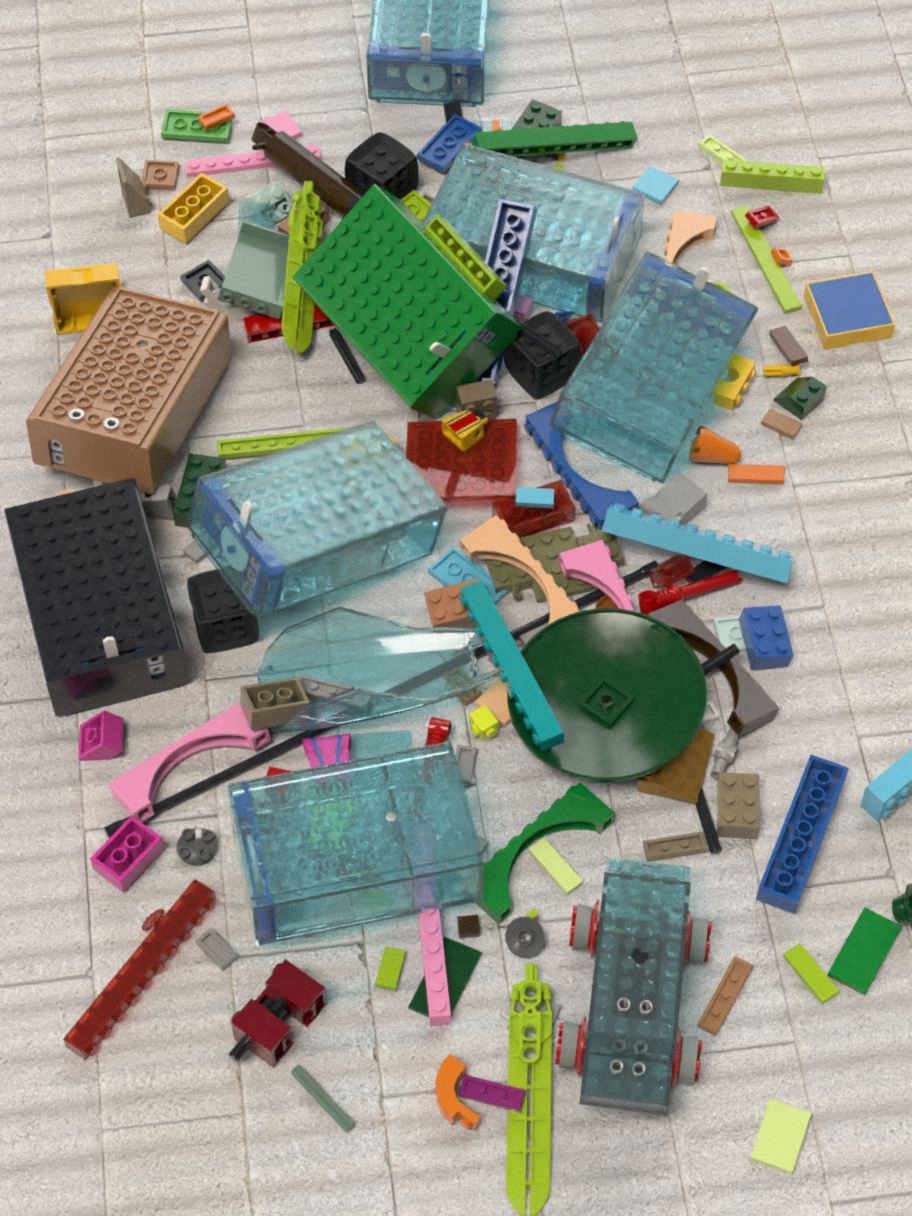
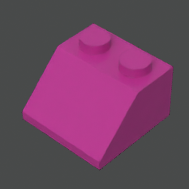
(101, 737)

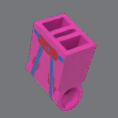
(327, 750)

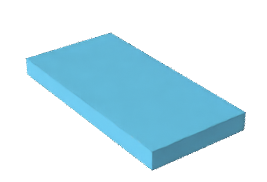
(457, 568)

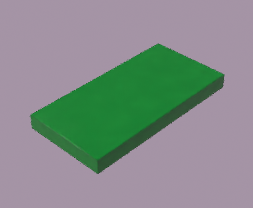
(864, 951)

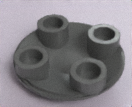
(196, 845)

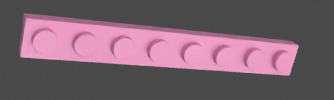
(234, 163)

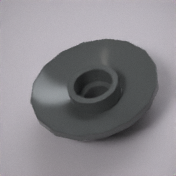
(516, 939)

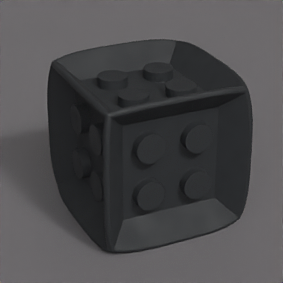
(384, 163)
(534, 367)
(219, 614)

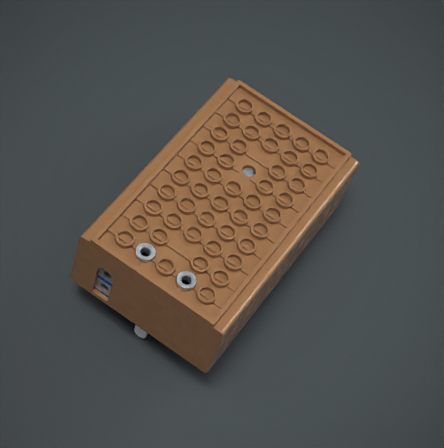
(130, 389)

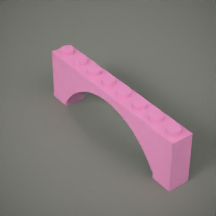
(594, 566)
(138, 786)

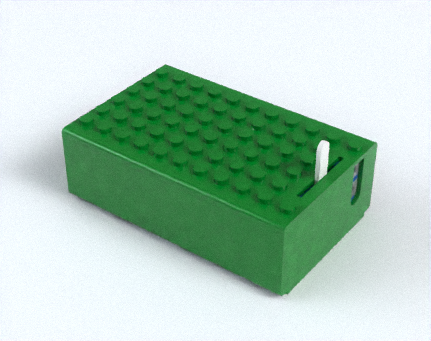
(405, 303)

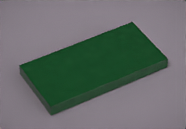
(460, 965)

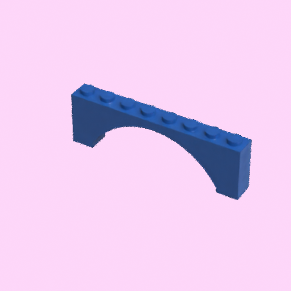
(592, 498)

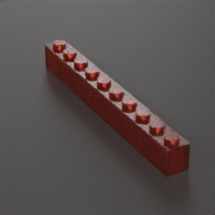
(139, 970)

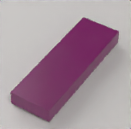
(492, 1093)

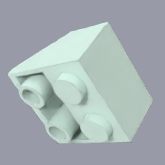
(275, 194)

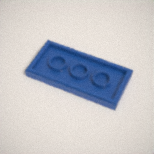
(446, 143)

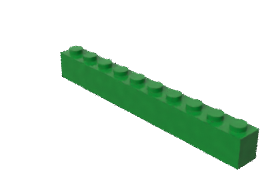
(558, 139)

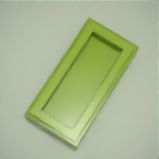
(390, 968)

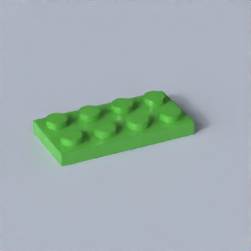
(185, 126)

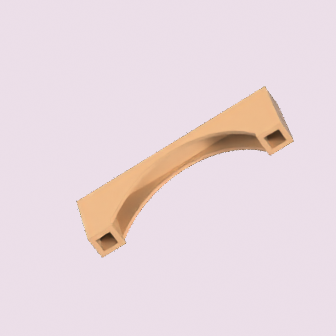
(686, 232)
(496, 542)

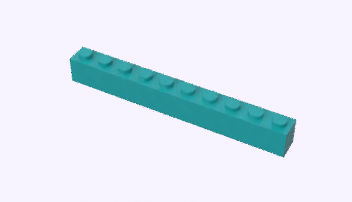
(512, 666)

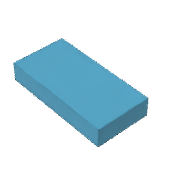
(534, 497)

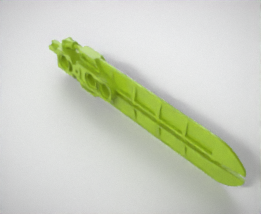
(303, 241)
(541, 1065)

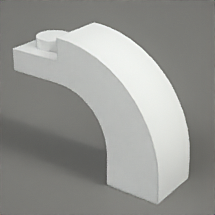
(211, 293)

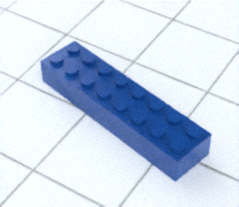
(802, 834)

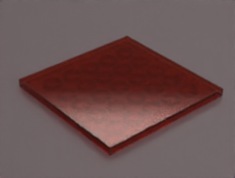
(477, 474)

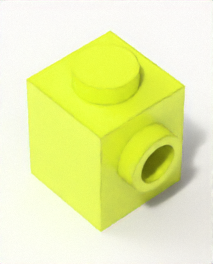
(483, 723)

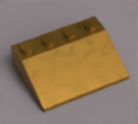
(683, 775)

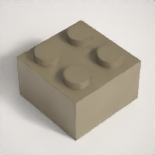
(477, 398)

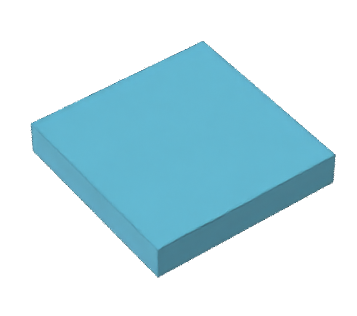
(655, 185)

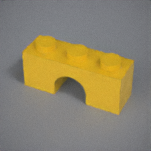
(730, 393)

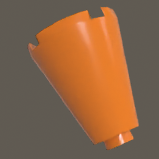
(713, 448)

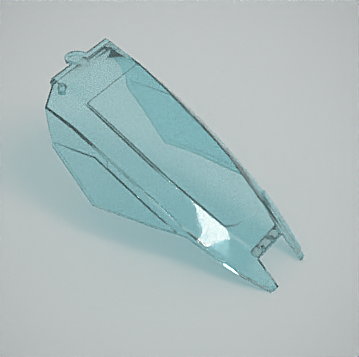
(383, 661)

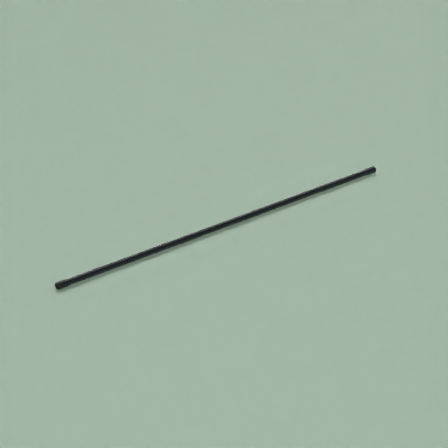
(297, 740)

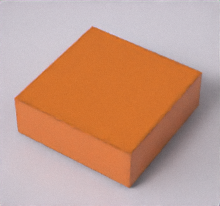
(782, 256)

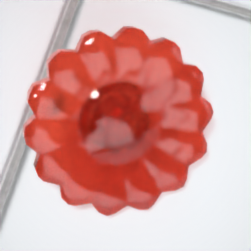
(153, 919)

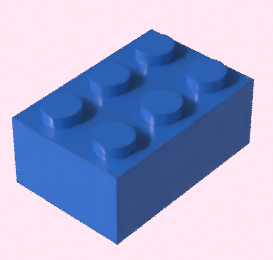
(765, 637)

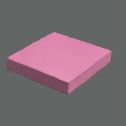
(285, 123)

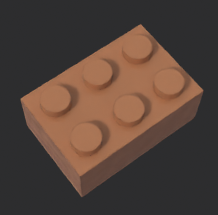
(446, 608)

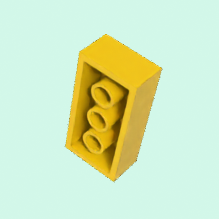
(193, 207)

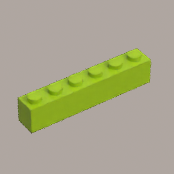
(772, 176)
(466, 256)

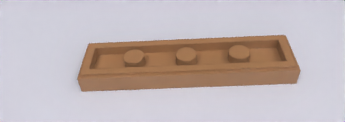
(725, 996)

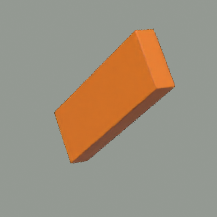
(755, 474)

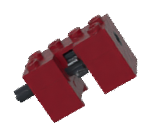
(260, 1022)

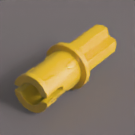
(781, 370)

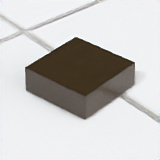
(468, 926)

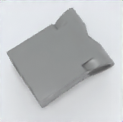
(676, 500)

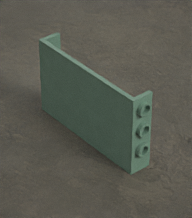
(257, 270)

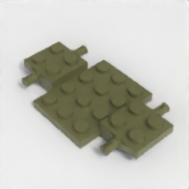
(546, 549)

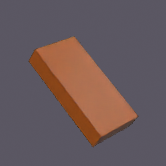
(216, 117)

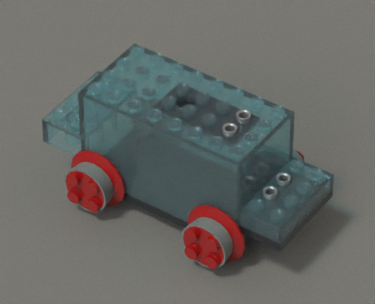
(633, 1019)

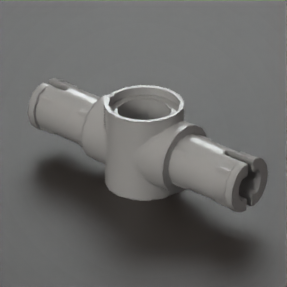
(724, 753)

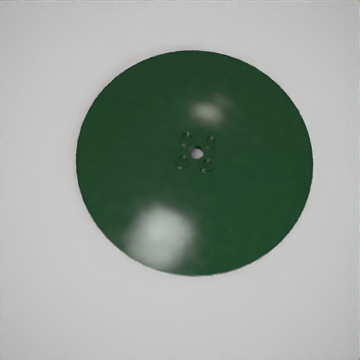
(634, 663)

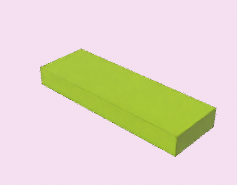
(811, 973)

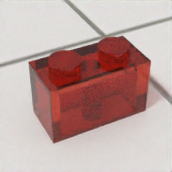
(670, 571)

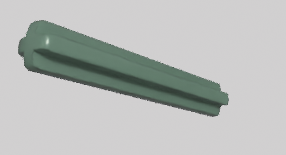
(322, 1098)

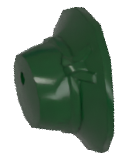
(903, 907)

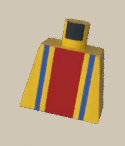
(464, 428)

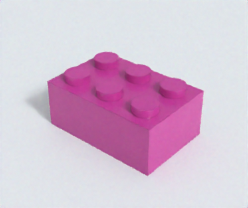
(127, 853)

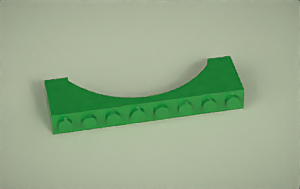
(574, 811)

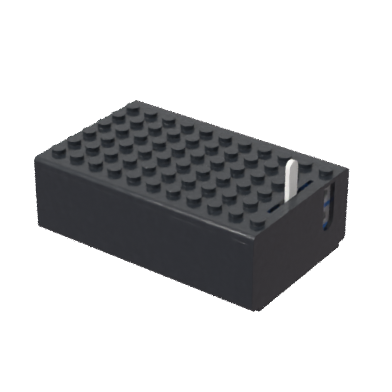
(96, 597)

